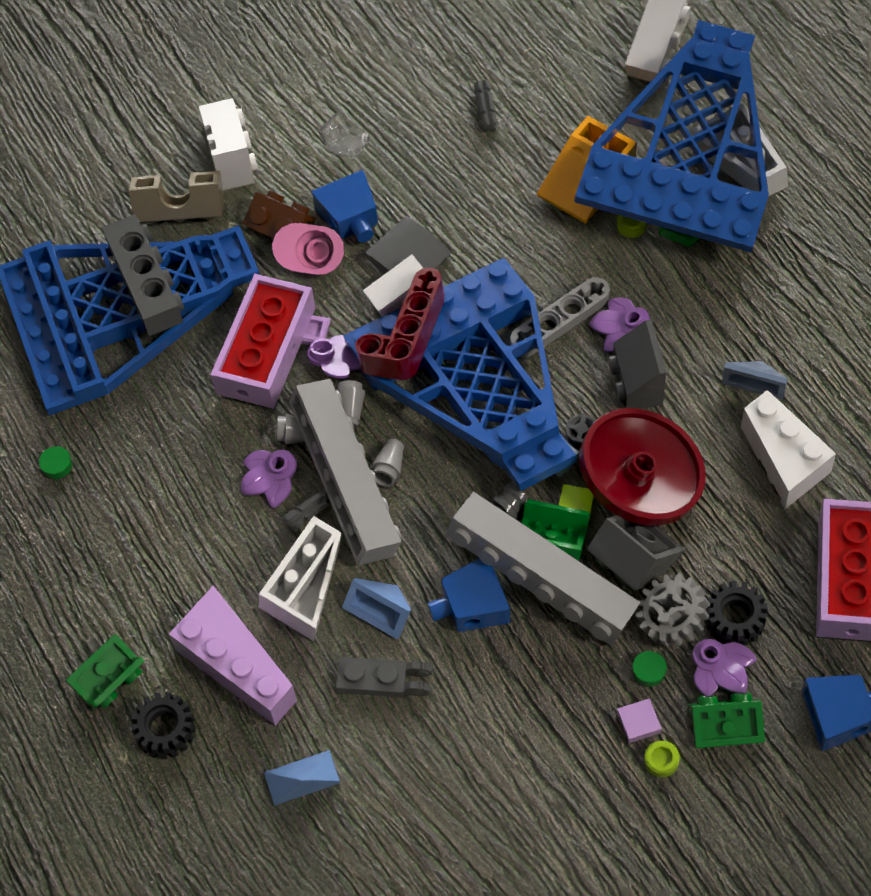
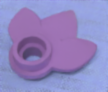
(617, 320)
(332, 357)
(266, 478)
(725, 669)

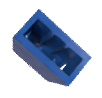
(347, 206)
(471, 598)
(837, 708)

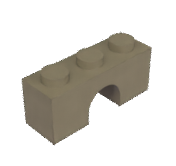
(154, 203)

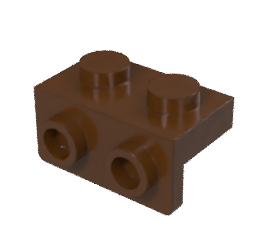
(269, 213)

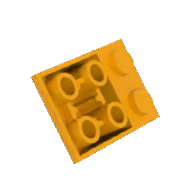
(565, 175)

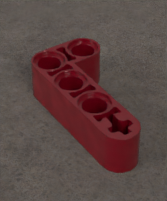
(403, 350)

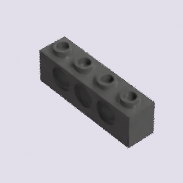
(155, 312)

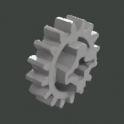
(673, 610)

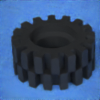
(736, 595)
(149, 712)

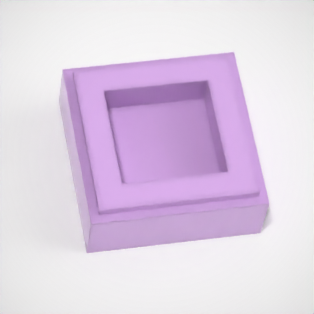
(316, 329)
(639, 720)

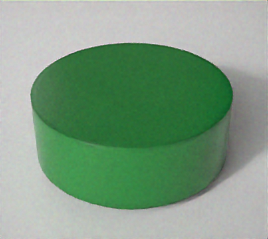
(55, 462)
(649, 668)

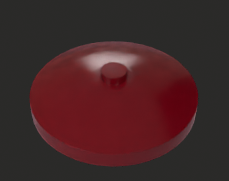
(642, 466)

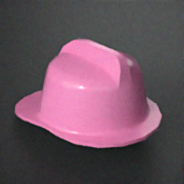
(308, 248)

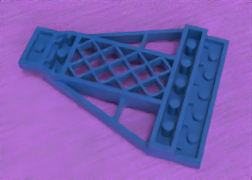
(673, 194)
(470, 316)
(56, 336)

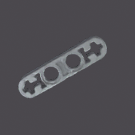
(563, 320)

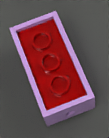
(263, 341)
(844, 570)

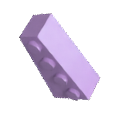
(230, 654)

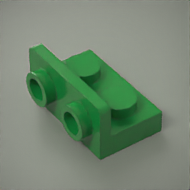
(728, 721)

